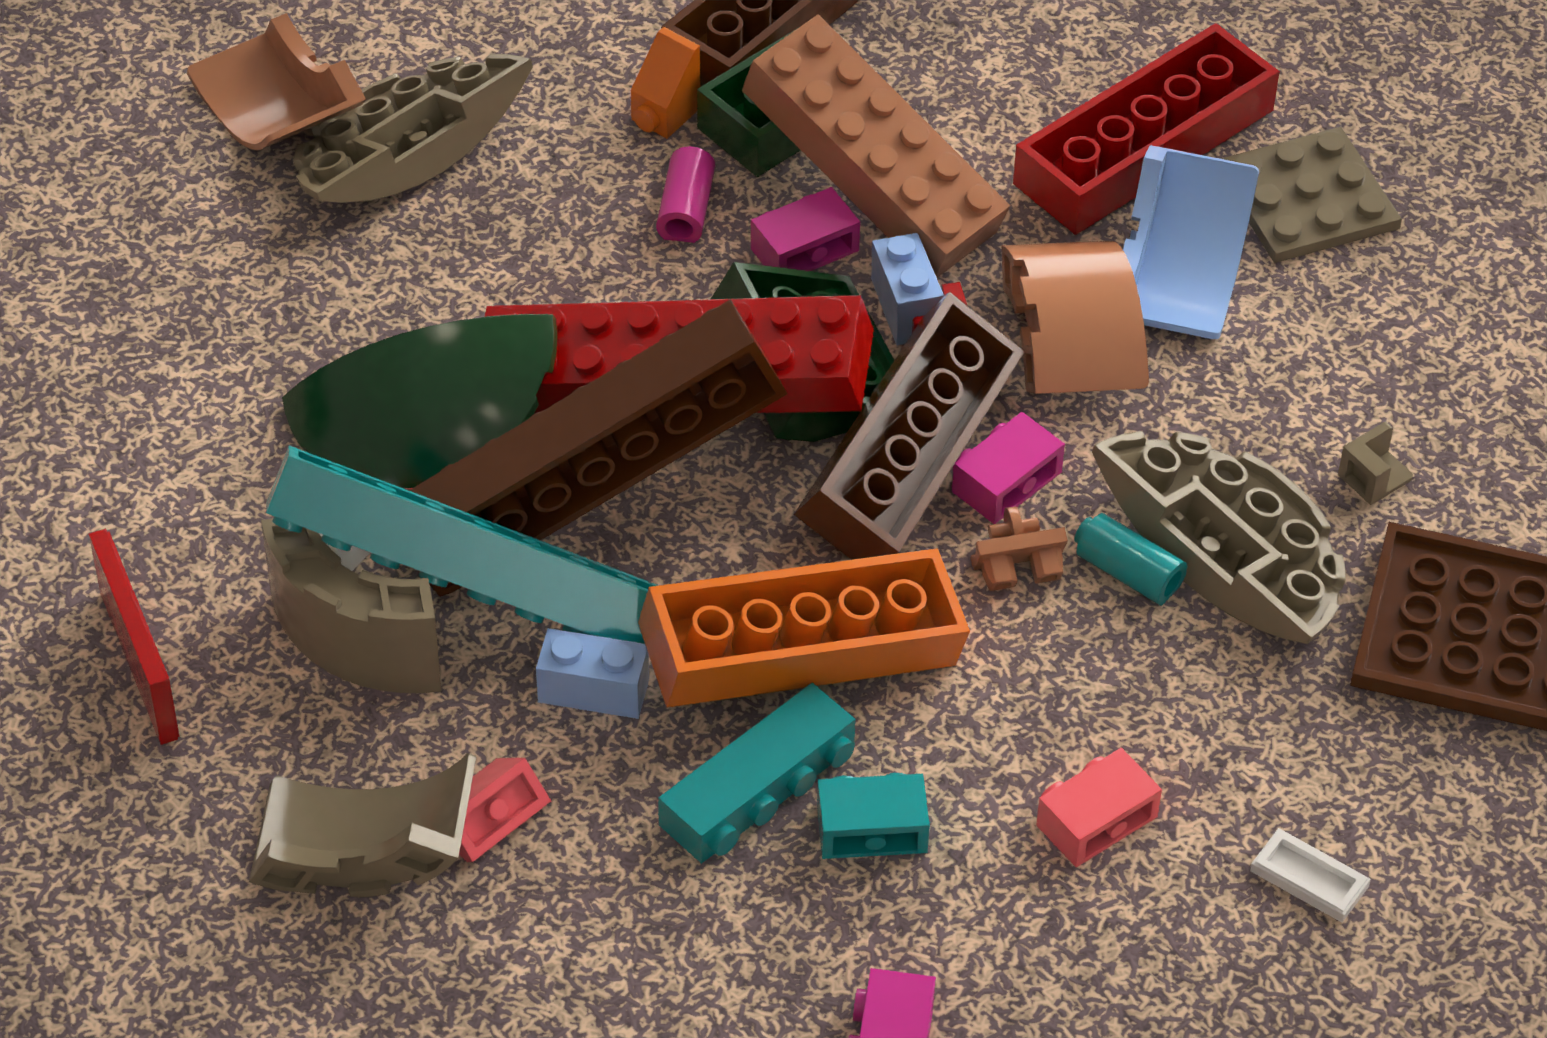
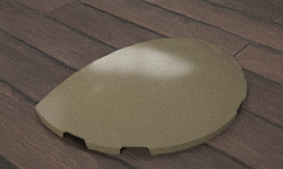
(408, 129)
(1237, 523)

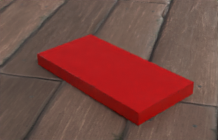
(134, 636)

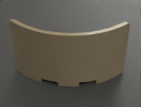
(352, 623)
(361, 835)

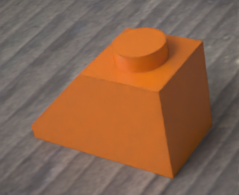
(666, 84)

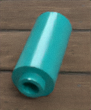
(1130, 557)

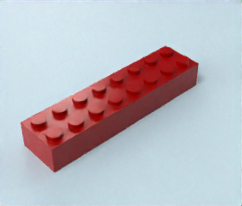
(812, 343)

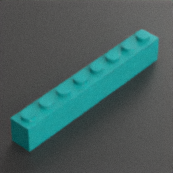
(455, 548)

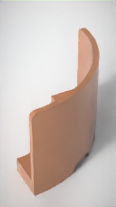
(273, 87)
(1079, 316)

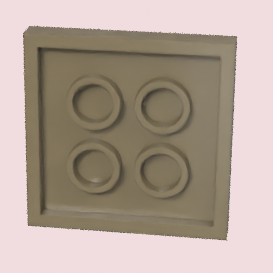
(1315, 195)

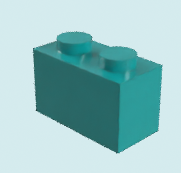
(872, 815)

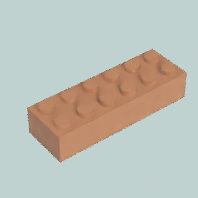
(873, 144)

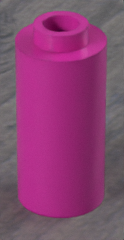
(686, 195)

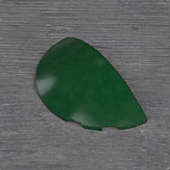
(424, 395)

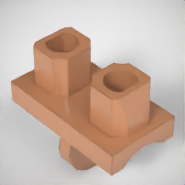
(1016, 543)

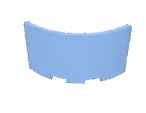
(1189, 238)

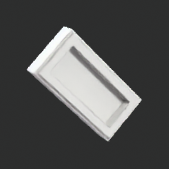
(1310, 875)

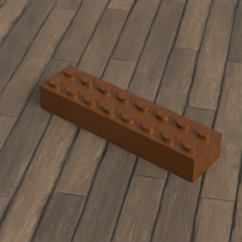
(613, 430)

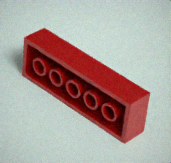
(1178, 102)

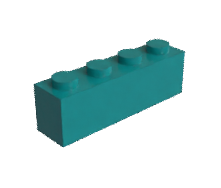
(757, 773)

